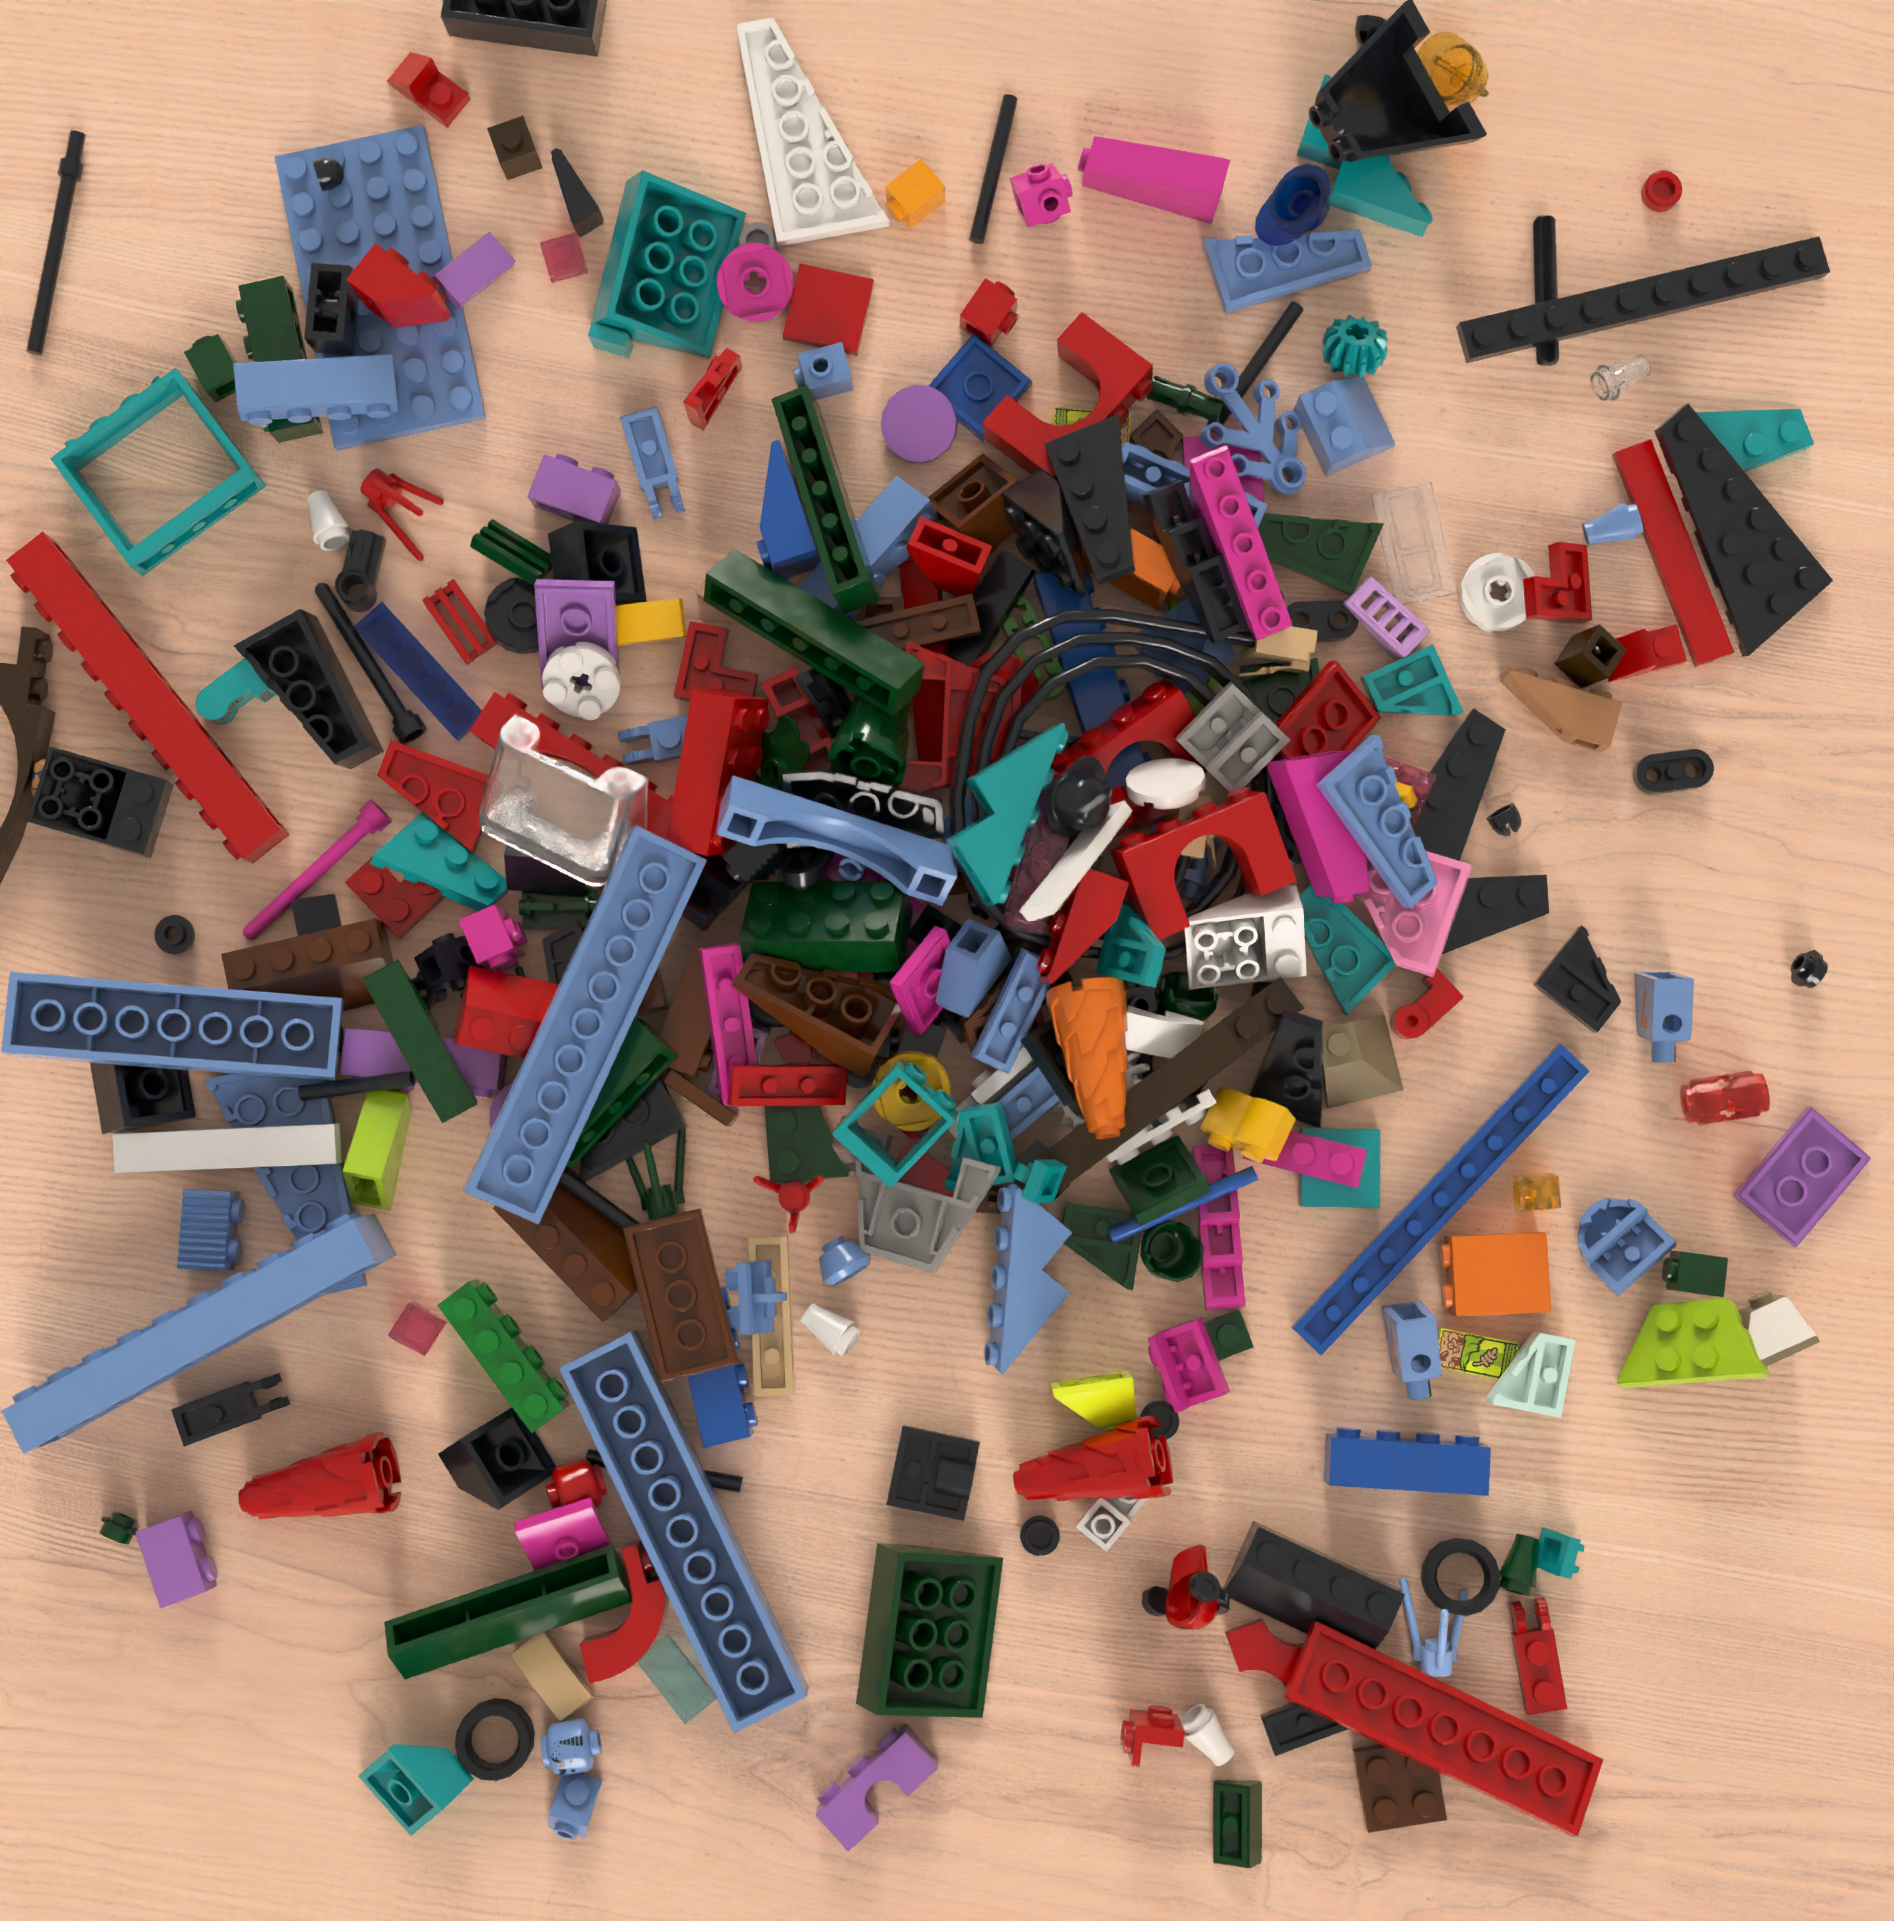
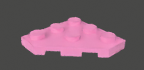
(1418, 933)

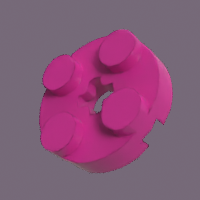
(768, 265)

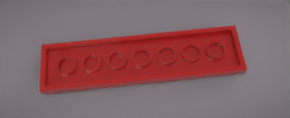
(1444, 1728)

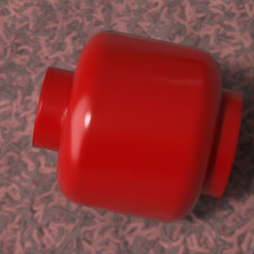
(575, 1483)

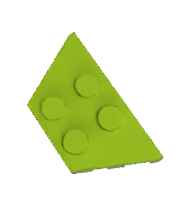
(1691, 1346)

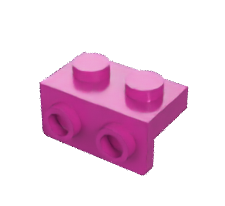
(1187, 1365)

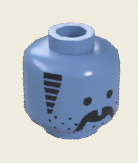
(570, 1747)

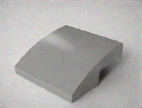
(1232, 738)

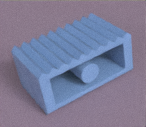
(210, 1229)

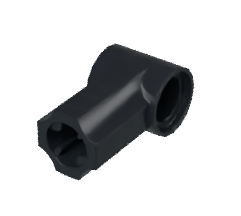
(361, 567)

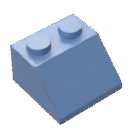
(1343, 424)

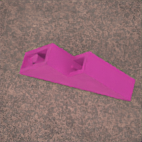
(1222, 503)

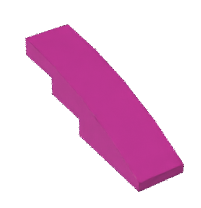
(1220, 1234)

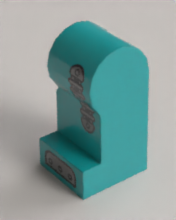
(230, 692)

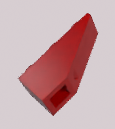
(1082, 920)

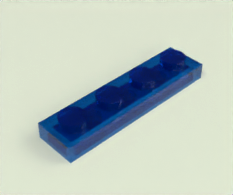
(419, 670)

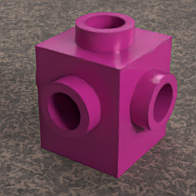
(1041, 194)

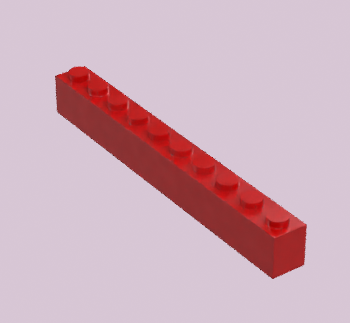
(147, 698)

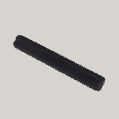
(1545, 277)

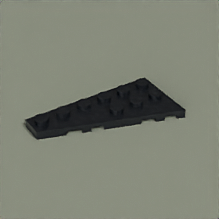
(1744, 541)

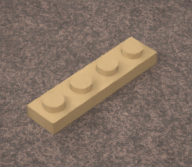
(773, 1351)

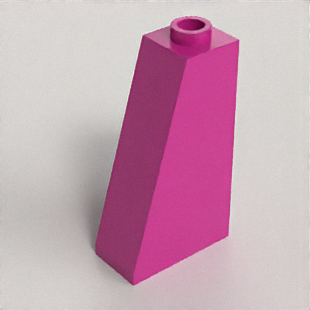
(1156, 176)
(1325, 845)

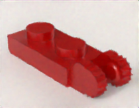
(1537, 1660)

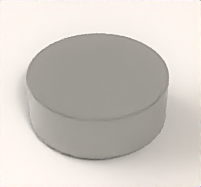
(758, 233)

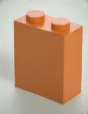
(1495, 1274)

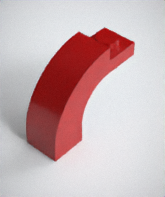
(622, 1647)

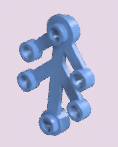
(1257, 434)

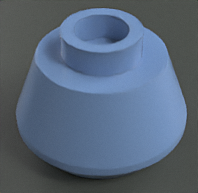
(842, 1261)

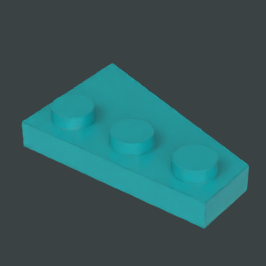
(1759, 435)

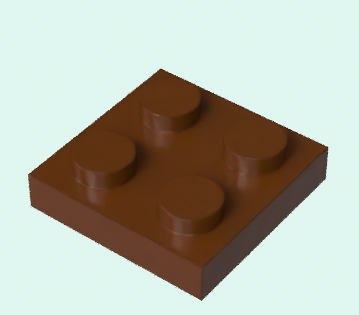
(1396, 1790)

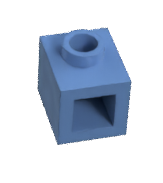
(824, 371)

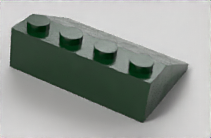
(929, 1632)

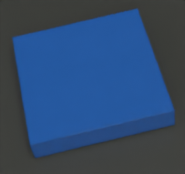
(978, 382)

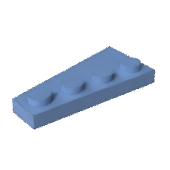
(1256, 272)
(1371, 809)

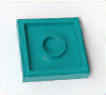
(1324, 1193)

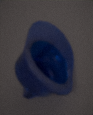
(1295, 206)

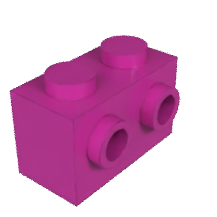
(494, 938)

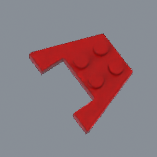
(957, 687)

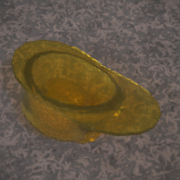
(1454, 68)

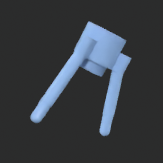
(1438, 1653)

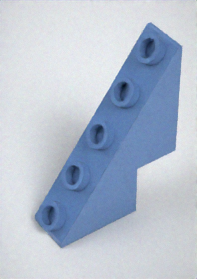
(1022, 1290)

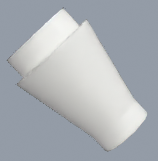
(327, 523)
(831, 1329)
(1207, 1734)

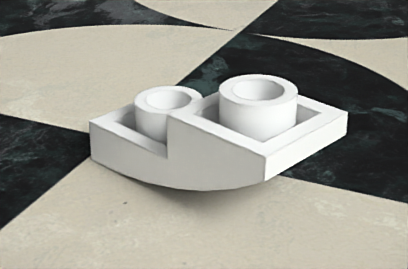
(1160, 1034)
(1108, 1519)

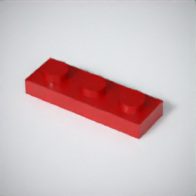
(786, 1085)

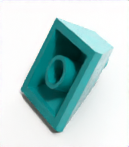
(415, 1782)

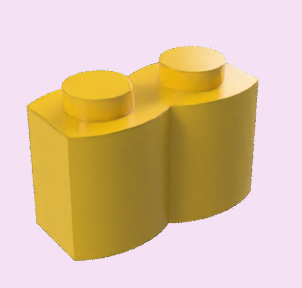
(1247, 1124)

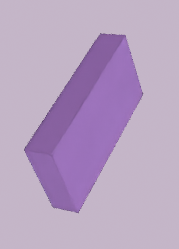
(474, 270)

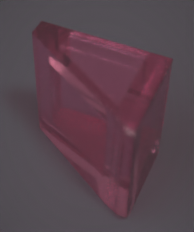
(417, 1328)

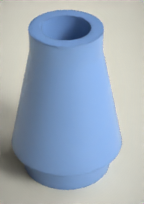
(1615, 525)

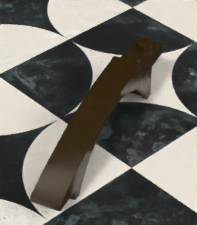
(21, 694)
(1179, 1077)

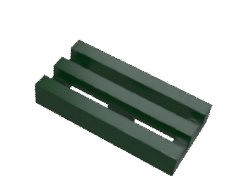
(512, 552)

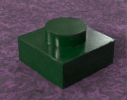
(1228, 1334)

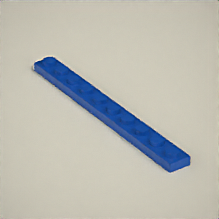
(1439, 1199)

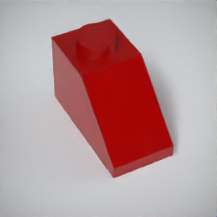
(948, 557)

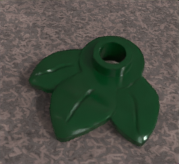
(782, 752)

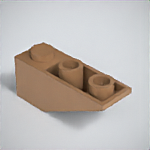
(1571, 713)

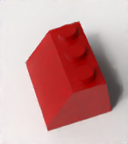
(501, 1011)

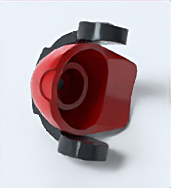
(1192, 1595)

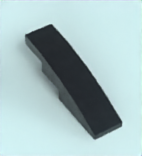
(1194, 562)

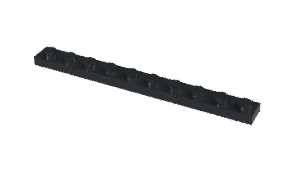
(1642, 299)

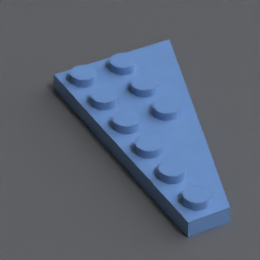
(304, 1193)

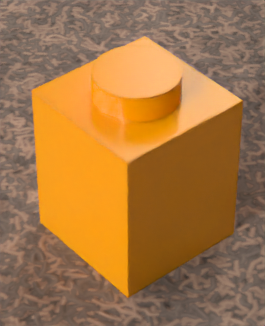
(914, 194)

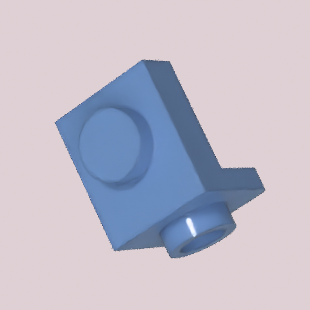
(573, 1805)

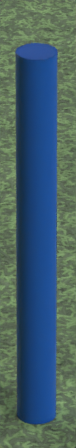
(1217, 1188)

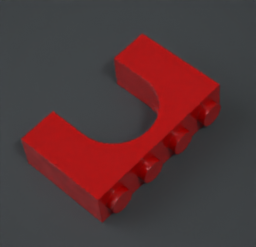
(1104, 360)
(1153, 716)
(1241, 822)

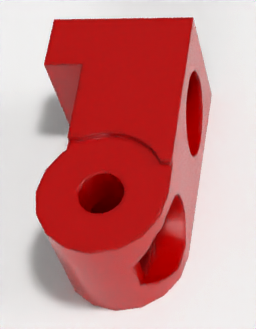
(1419, 1016)

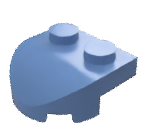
(1621, 1242)

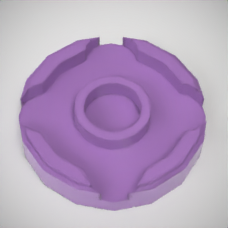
(919, 424)

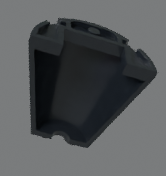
(1387, 101)

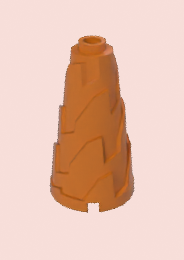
(1091, 1032)

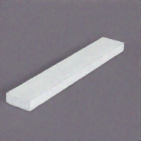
(227, 1148)

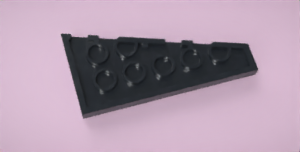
(651, 1115)

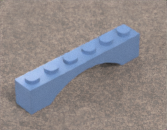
(770, 816)

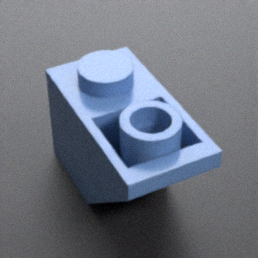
(971, 967)

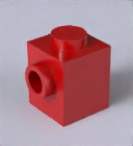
(990, 312)

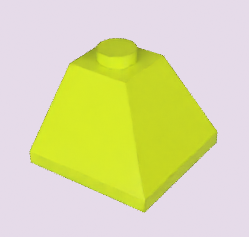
(1099, 1399)

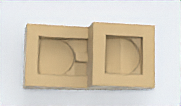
(552, 1676)

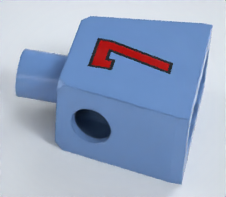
(1660, 998)
(1413, 1346)

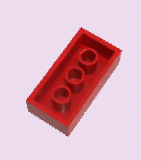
(718, 743)

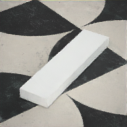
(1074, 864)

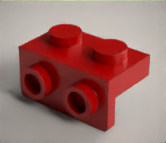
(1150, 1727)

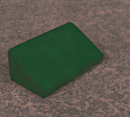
(1237, 1823)

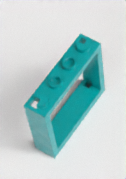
(193, 520)

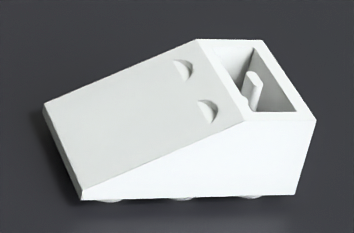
(1247, 940)

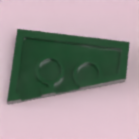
(1320, 548)

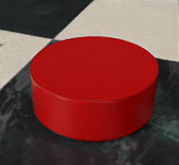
(1661, 191)

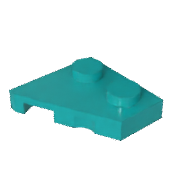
(1413, 686)
(1131, 950)
(985, 1138)

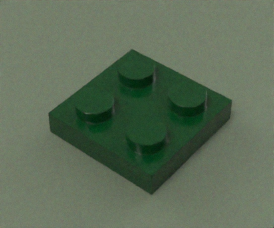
(1159, 1180)

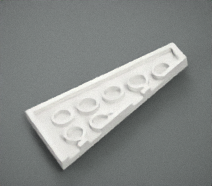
(805, 162)

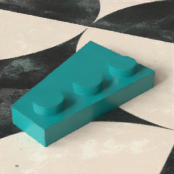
(435, 857)
(1344, 948)

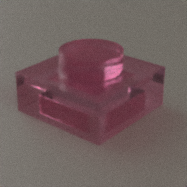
(563, 257)

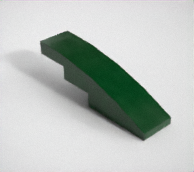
(420, 1040)

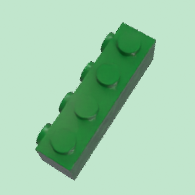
(504, 1355)

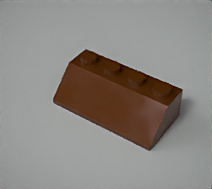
(314, 963)
(581, 1250)

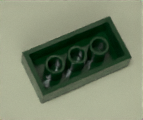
(829, 925)

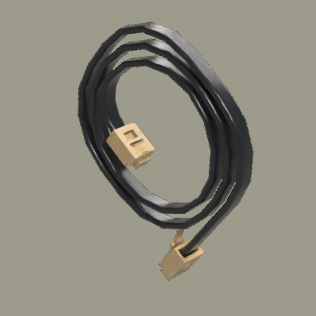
(1285, 647)

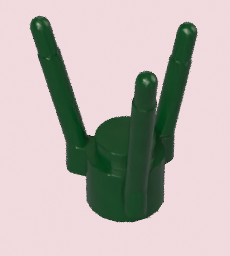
(660, 1199)

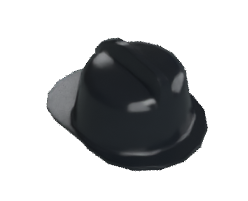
(1078, 798)

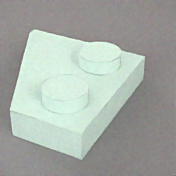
(1536, 1376)

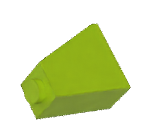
(377, 1149)

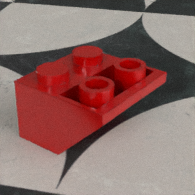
(395, 291)

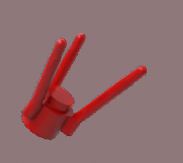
(386, 491)
(792, 1196)

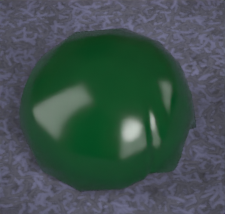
(1177, 997)
(1171, 1251)

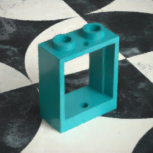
(869, 1150)

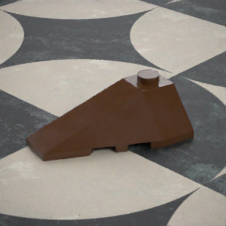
(830, 1012)

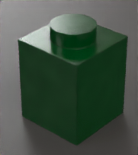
(213, 366)
(1695, 1273)

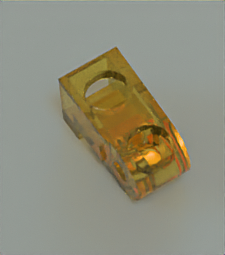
(1536, 1192)

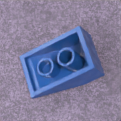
(786, 536)

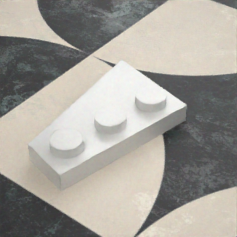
(1188, 1110)

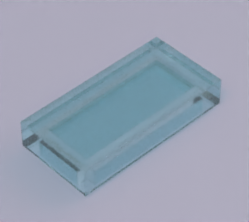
(677, 1679)

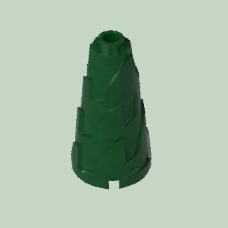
(871, 744)

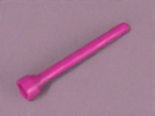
(370, 820)

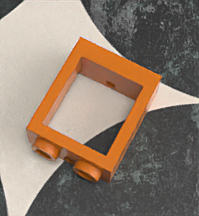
(1154, 577)

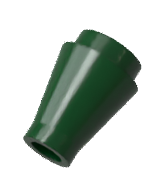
(1520, 1566)

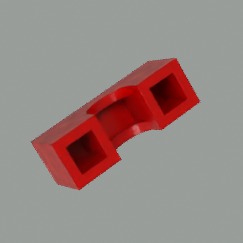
(789, 699)

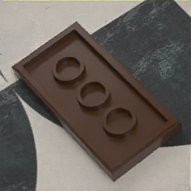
(681, 1295)

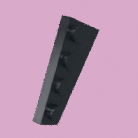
(1094, 486)

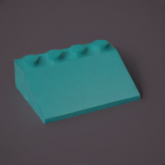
(666, 265)

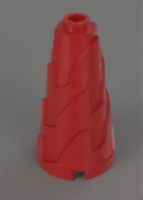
(1104, 1466)
(334, 1483)

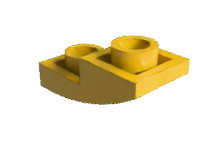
(650, 621)

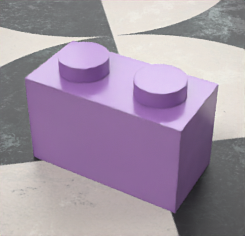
(574, 491)
(177, 1559)

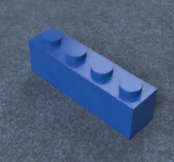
(721, 1400)
(1407, 1464)

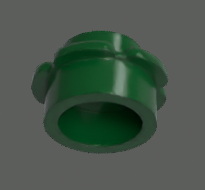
(118, 1527)

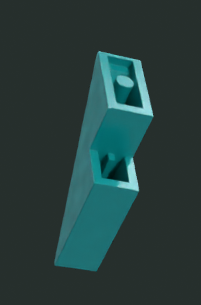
(1368, 186)
(1009, 799)

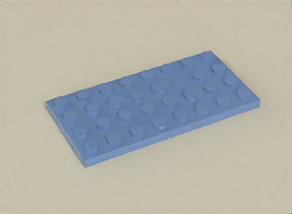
(395, 202)

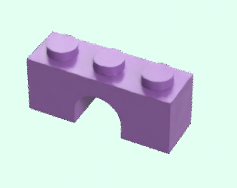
(899, 1760)

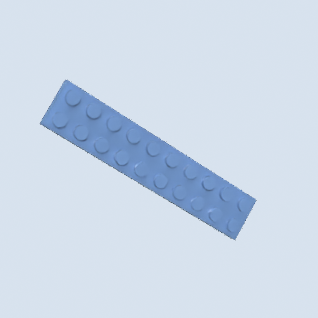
(585, 1025)

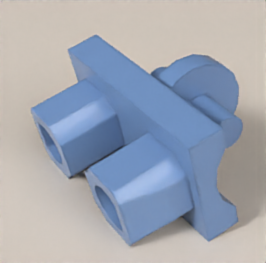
(755, 1297)

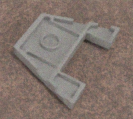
(915, 1222)

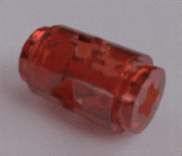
(1744, 1095)

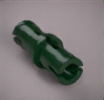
(1187, 399)

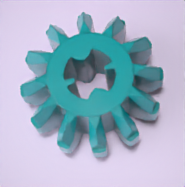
(1354, 346)

